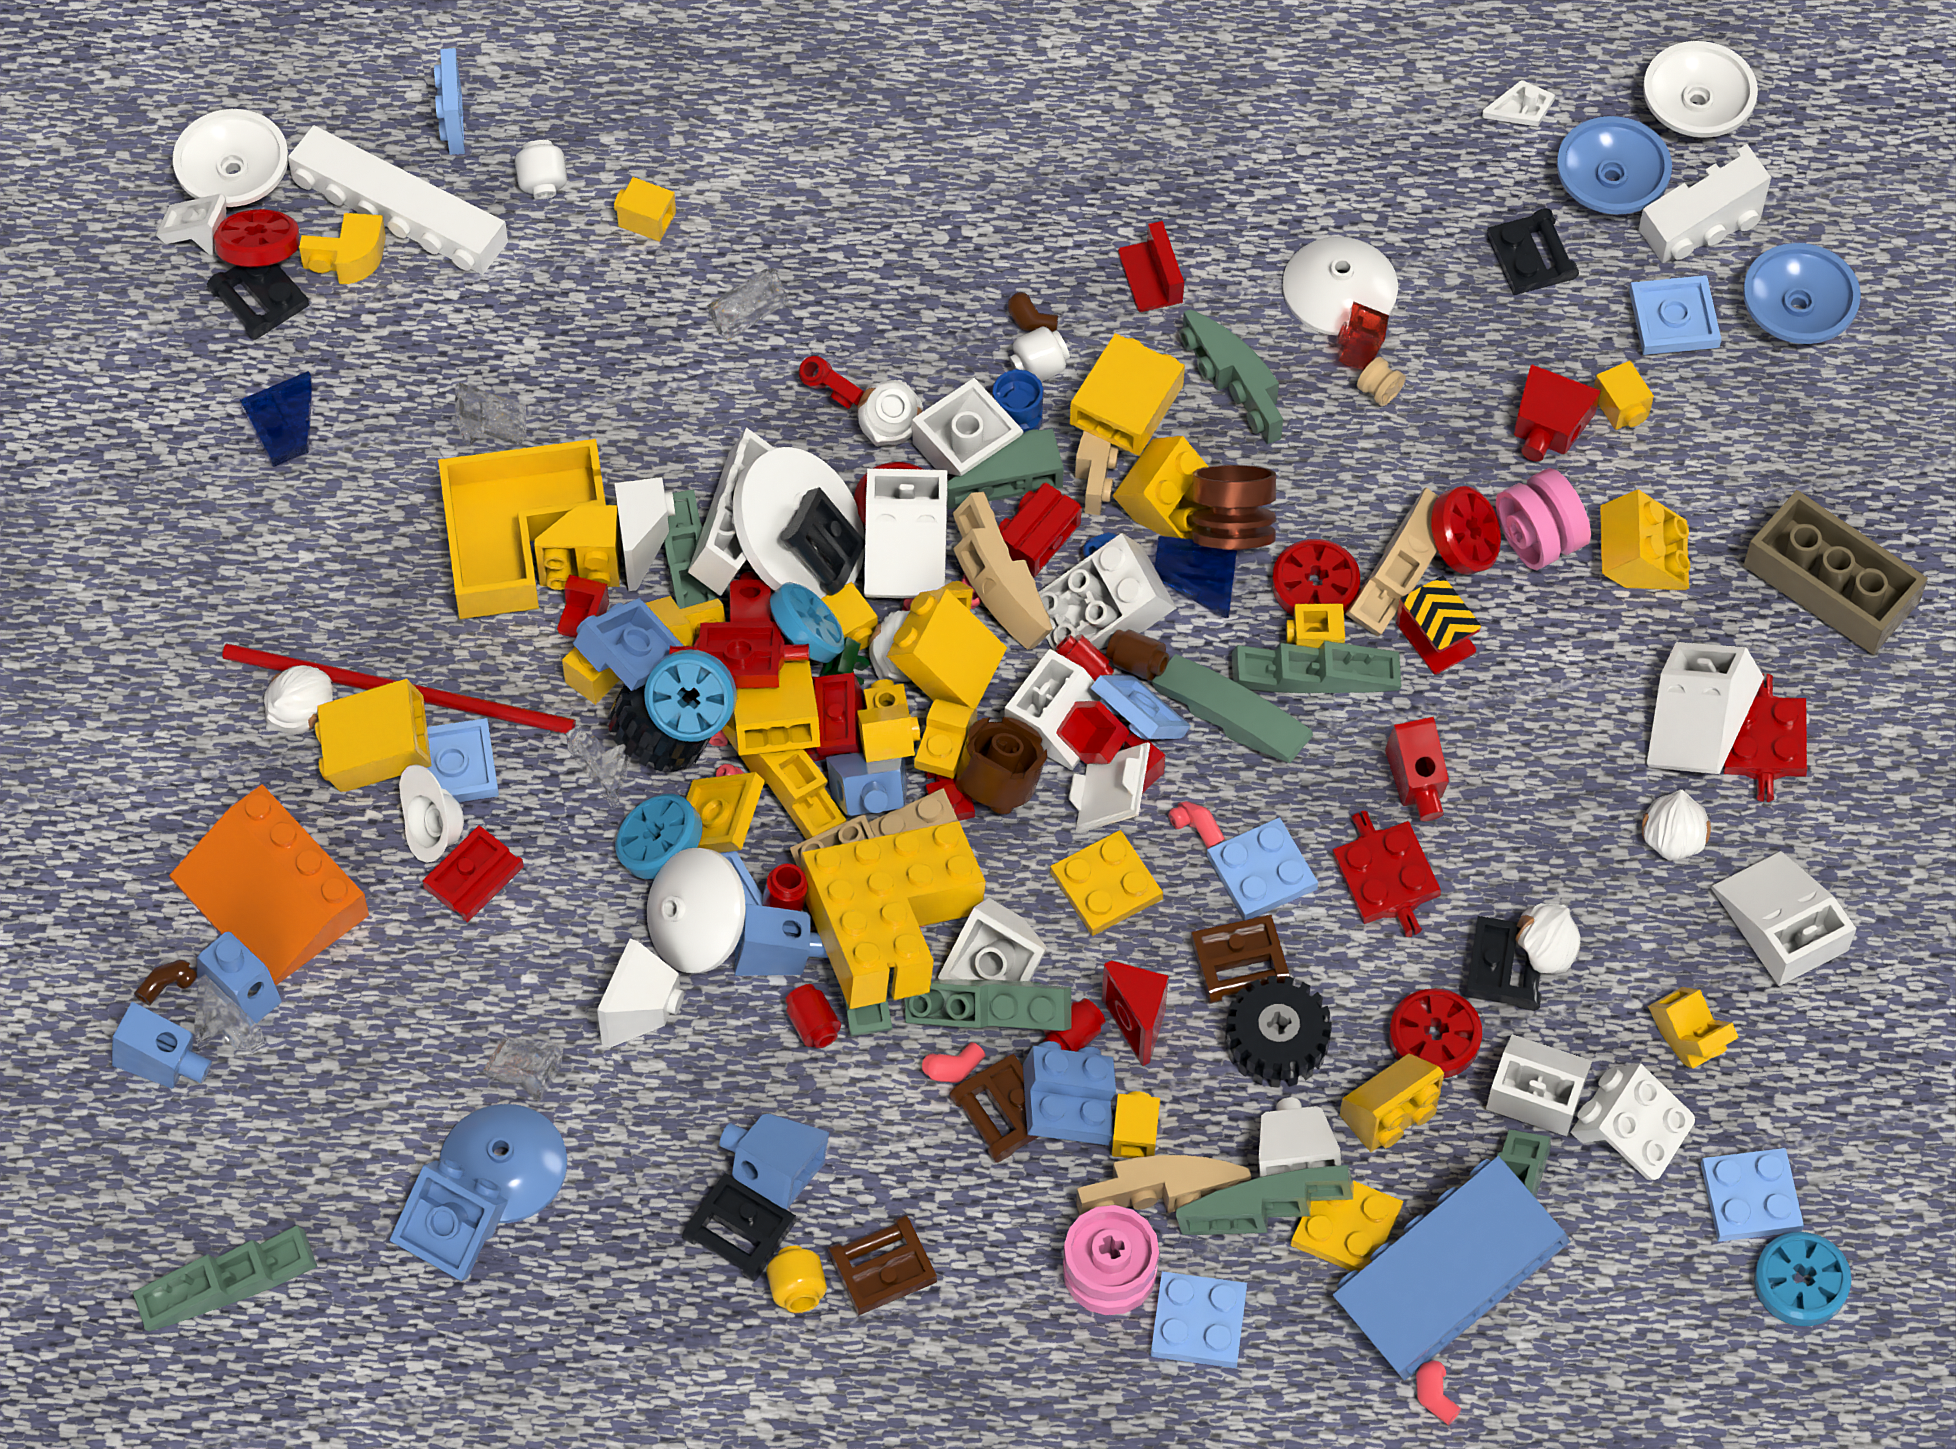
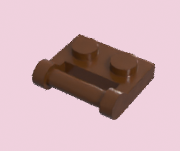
(1234, 947)
(1005, 1088)
(885, 1276)

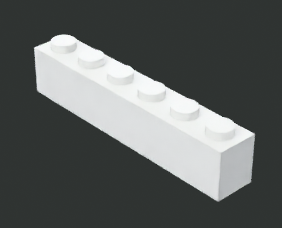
(405, 201)

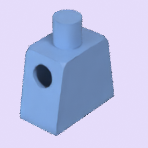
(867, 786)
(775, 942)
(237, 971)
(156, 1049)
(776, 1156)

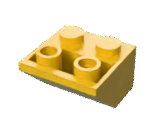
(1161, 487)
(1644, 543)
(582, 545)
(1393, 1101)

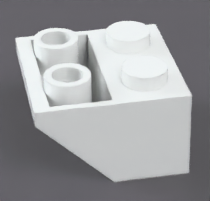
(1047, 699)
(1538, 1085)

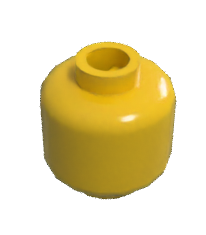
(796, 1279)

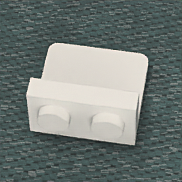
(1636, 1119)

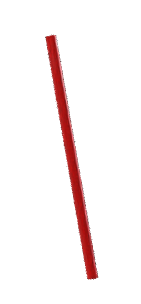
(430, 695)

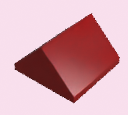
(1136, 1004)

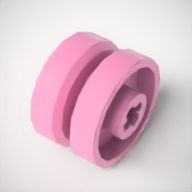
(1543, 518)
(1110, 1260)

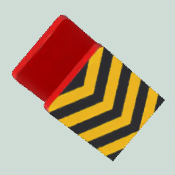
(1437, 624)

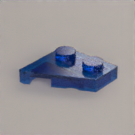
(282, 418)
(1197, 572)

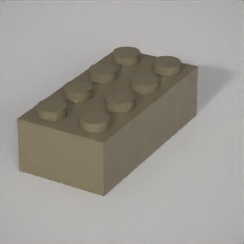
(1835, 572)

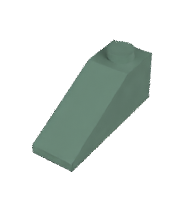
(1012, 470)

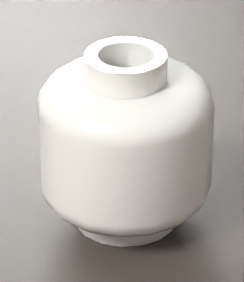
(540, 169)
(1040, 353)

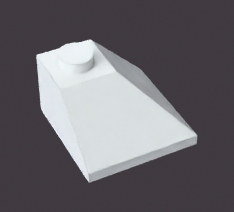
(963, 429)
(643, 524)
(994, 946)
(638, 996)

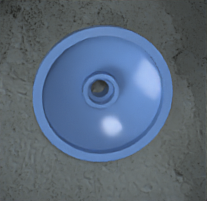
(1615, 150)
(1801, 277)
(528, 1172)

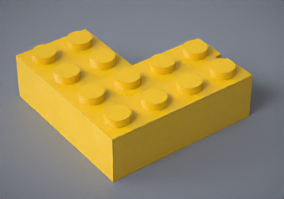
(502, 504)
(877, 895)

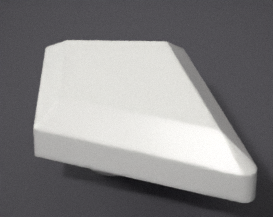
(1521, 105)

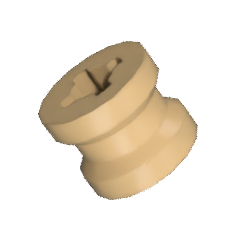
(1381, 381)

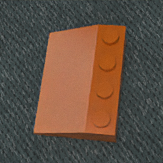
(270, 885)

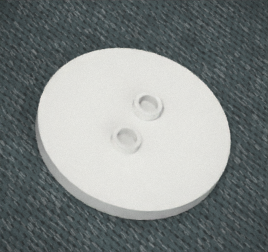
(766, 504)

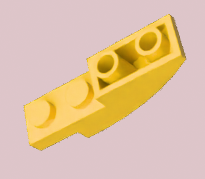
(796, 784)

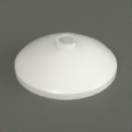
(1704, 75)
(227, 143)
(1323, 296)
(696, 910)

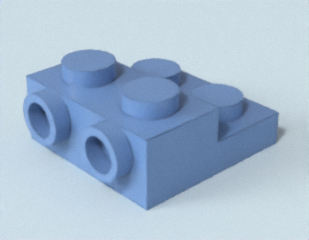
(626, 640)
(1069, 1093)
(449, 1217)

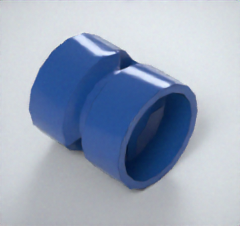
(1021, 397)

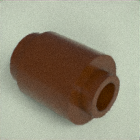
(1137, 654)

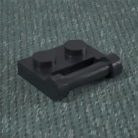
(1521, 258)
(268, 287)
(832, 535)
(1493, 964)
(746, 1215)

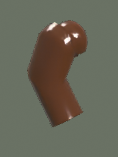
(1027, 316)
(163, 975)

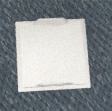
(1110, 790)

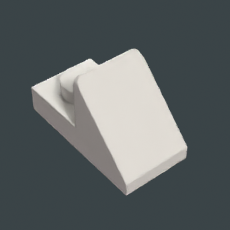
(194, 220)

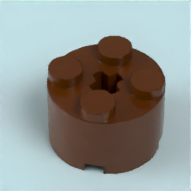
(1001, 763)

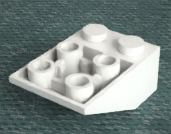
(905, 532)
(1106, 594)
(1701, 706)
(1785, 916)

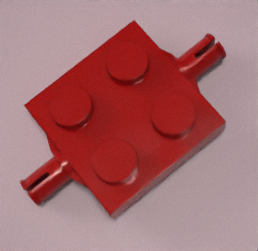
(749, 650)
(1770, 741)
(1386, 873)

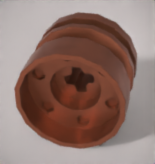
(1234, 512)

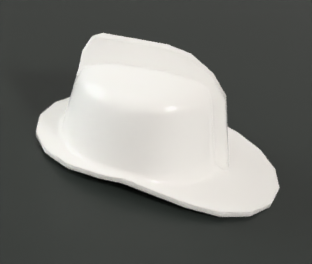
(430, 814)

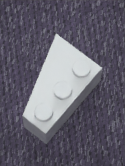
(1709, 210)

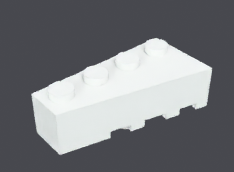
(718, 549)

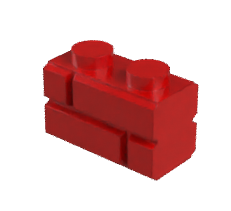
(1040, 526)

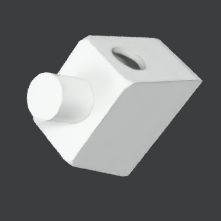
(1296, 1139)

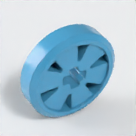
(807, 620)
(690, 720)
(664, 815)
(1797, 1302)

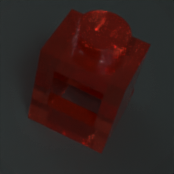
(1361, 336)

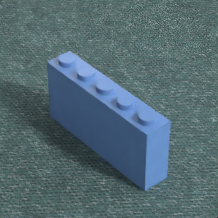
(1450, 1266)

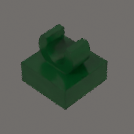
(847, 661)

